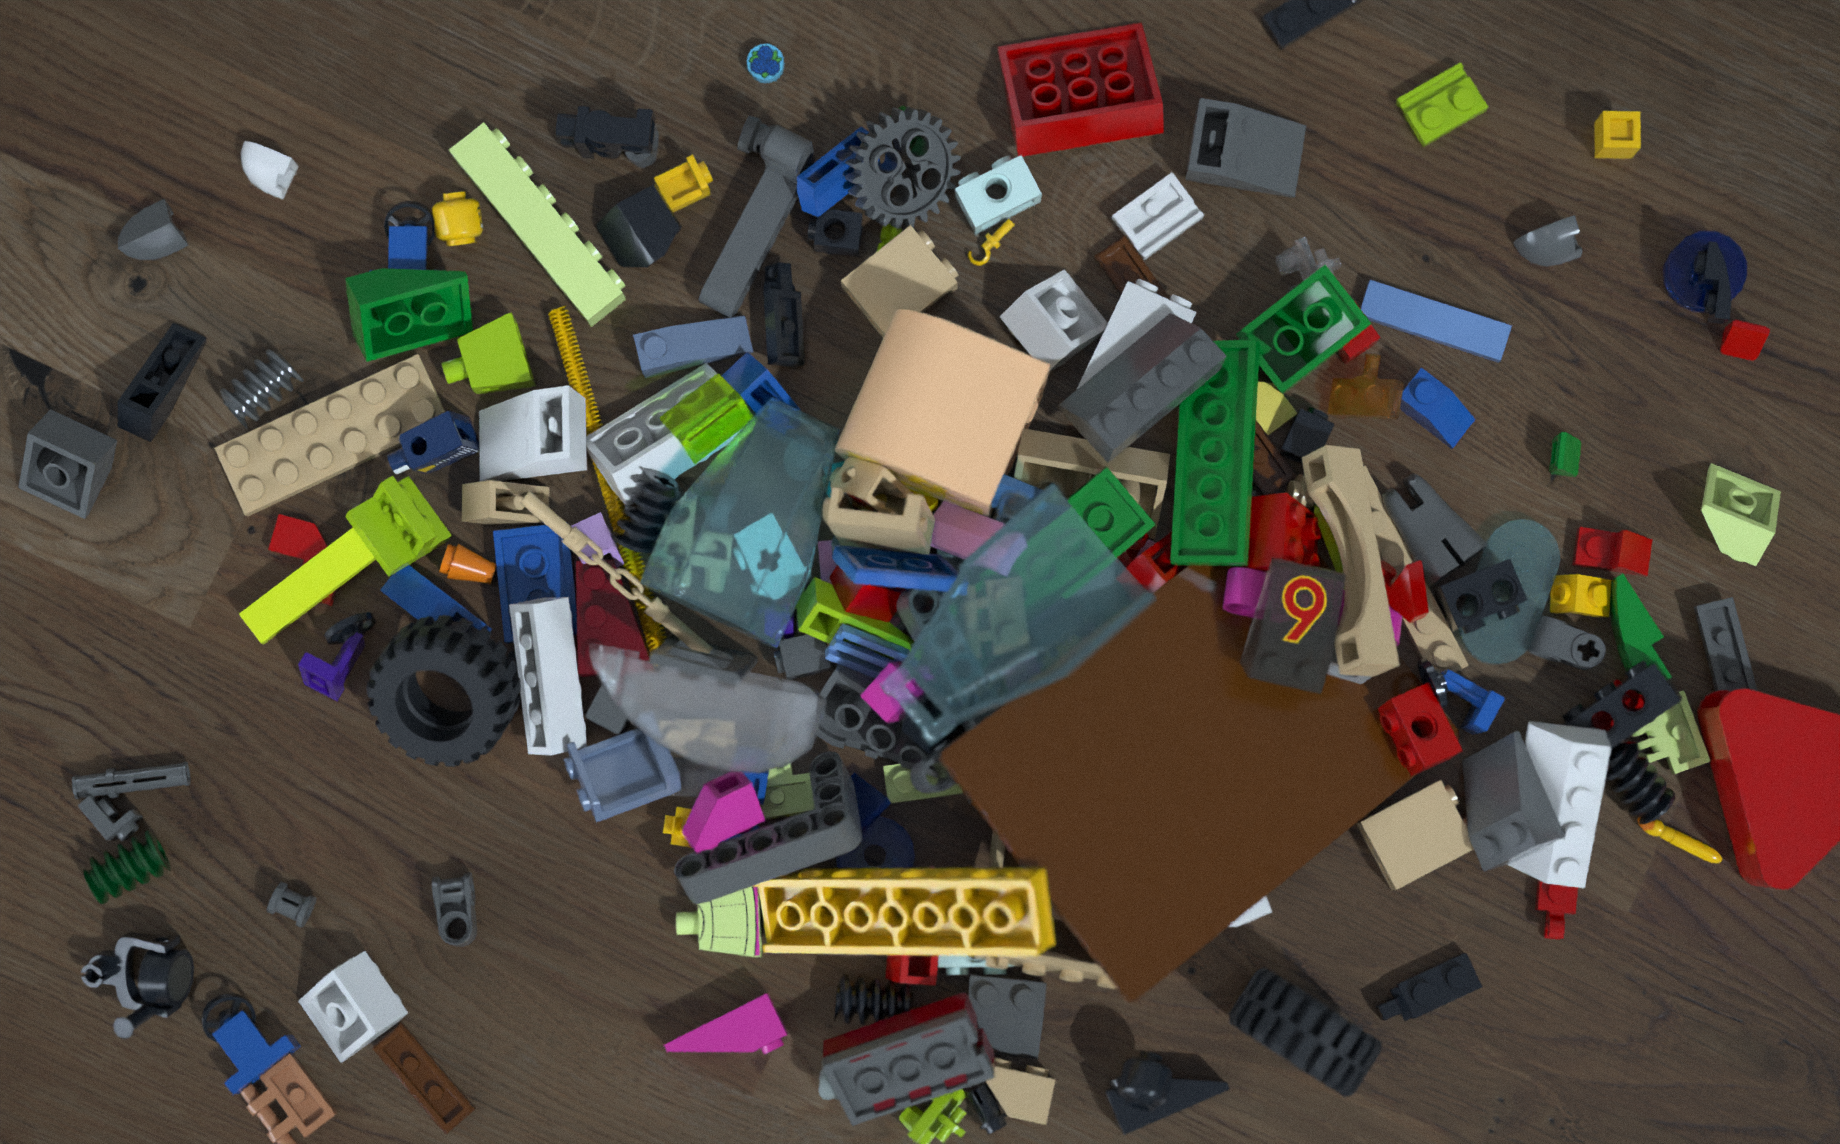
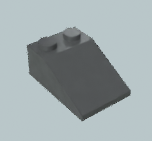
(1507, 804)

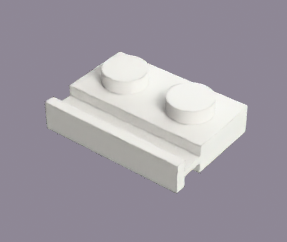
(1157, 216)

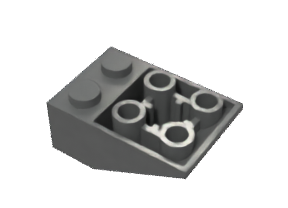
(1245, 149)

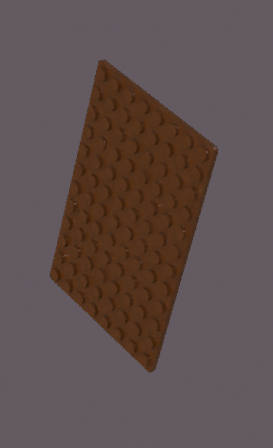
(1175, 782)

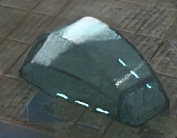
(750, 525)

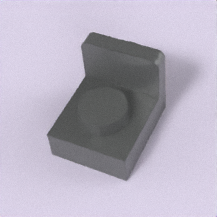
(103, 814)

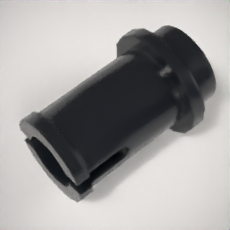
(987, 1109)

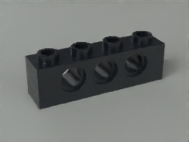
(1650, 680)

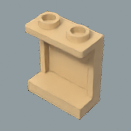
(900, 277)
(879, 530)
(1416, 834)

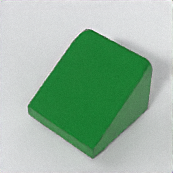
(1565, 455)

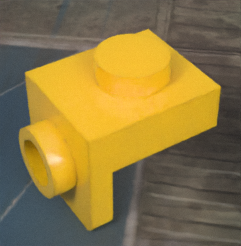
(684, 183)
(1581, 595)

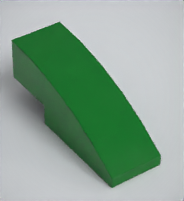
(1633, 626)

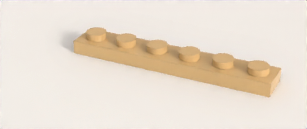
(1431, 634)

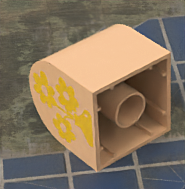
(944, 409)

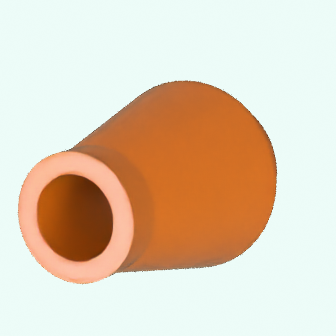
(466, 565)

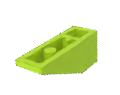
(822, 615)

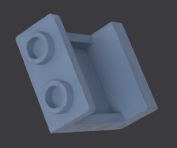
(622, 773)

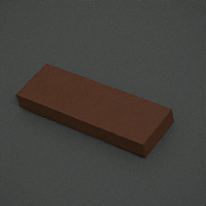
(424, 1078)

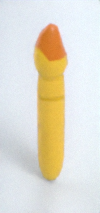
(1681, 840)

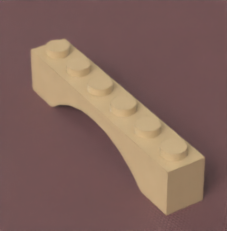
(1339, 489)

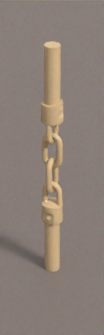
(577, 540)

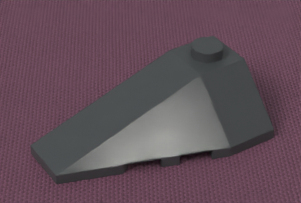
(857, 725)

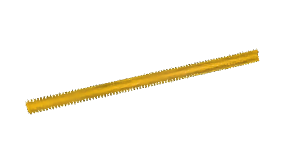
(612, 501)

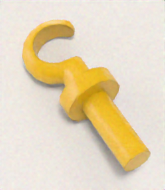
(992, 240)

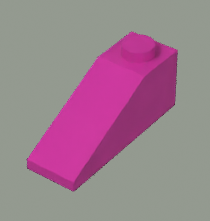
(741, 1030)

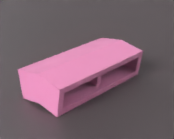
(961, 530)

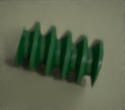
(126, 868)

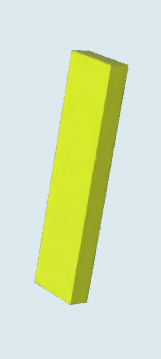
(307, 586)

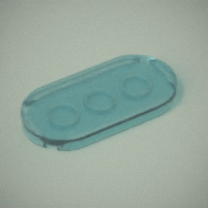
(1536, 562)

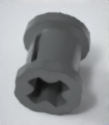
(303, 904)

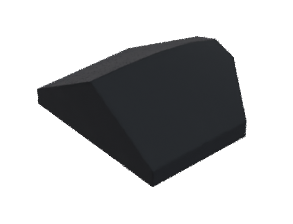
(639, 228)

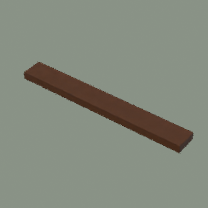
(1124, 264)

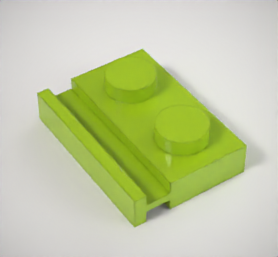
(1442, 104)

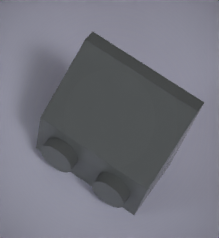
(66, 463)
(1009, 1013)

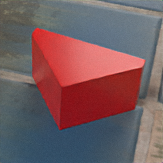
(864, 599)

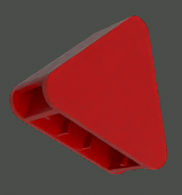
(1774, 781)

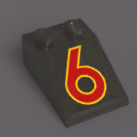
(1294, 626)

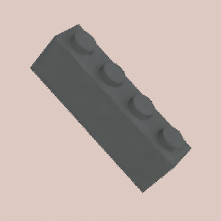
(1142, 385)

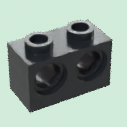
(1478, 588)

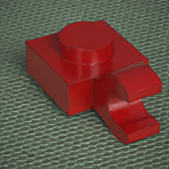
(1556, 902)

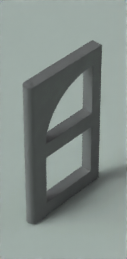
(721, 662)

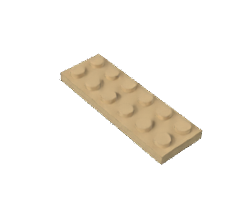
(329, 435)

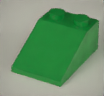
(407, 309)
(1305, 329)

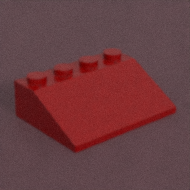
(1081, 90)

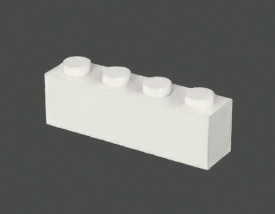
(548, 675)

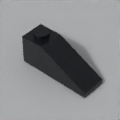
(159, 383)
(1181, 1095)

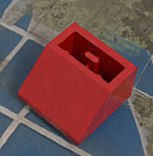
(1282, 530)

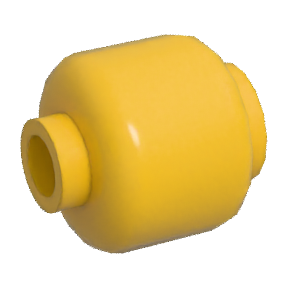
(457, 219)

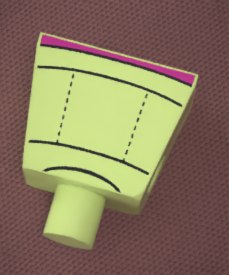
(726, 923)

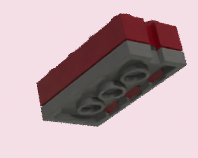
(906, 1059)

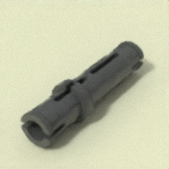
(87, 784)

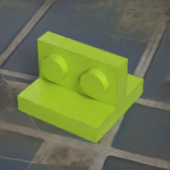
(398, 525)

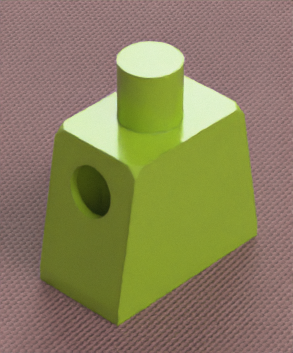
(492, 358)

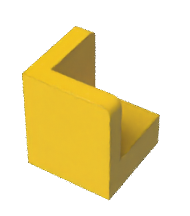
(1617, 134)

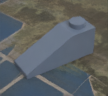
(691, 345)

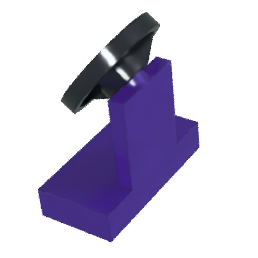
(330, 678)

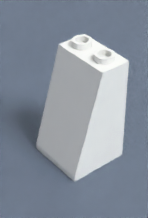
(1134, 316)

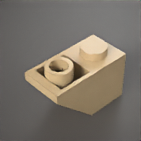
(1023, 1093)

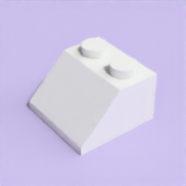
(1054, 320)
(353, 1006)

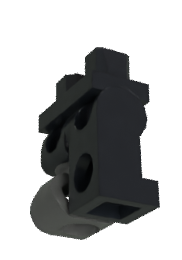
(610, 135)

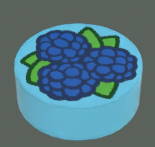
(765, 63)

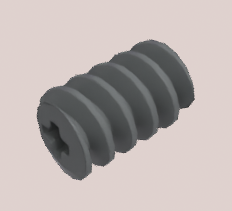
(259, 387)

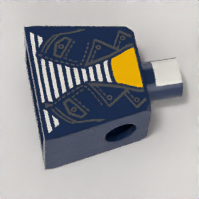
(435, 444)

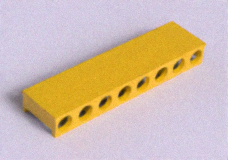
(908, 911)

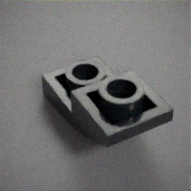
(1713, 271)

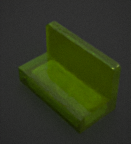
(707, 417)

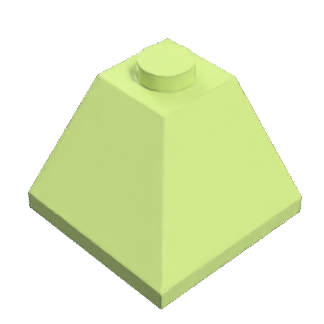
(1740, 513)

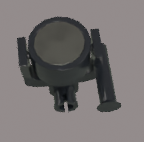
(163, 977)

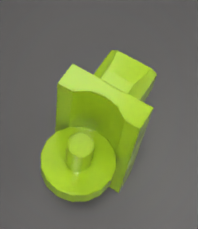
(938, 1120)

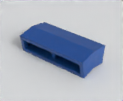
(825, 180)

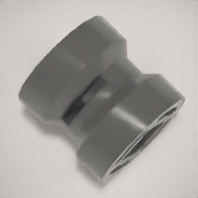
(754, 135)

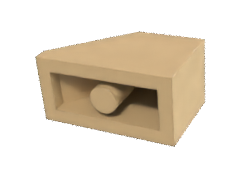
(499, 503)

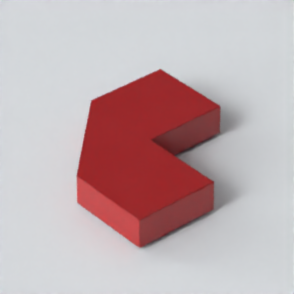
(298, 540)

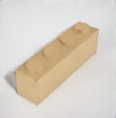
(1073, 461)

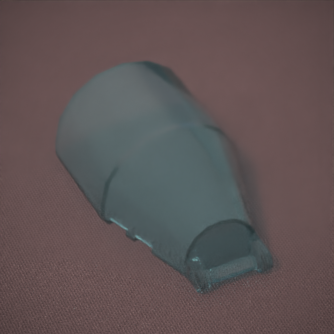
(1018, 616)

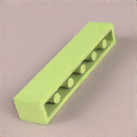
(538, 224)

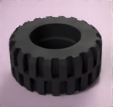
(420, 724)
(1305, 1032)

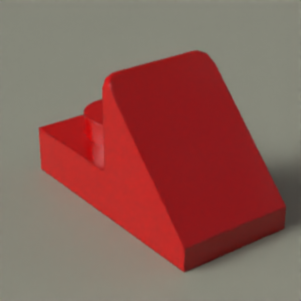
(1612, 551)
(1407, 591)

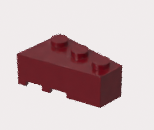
(604, 616)

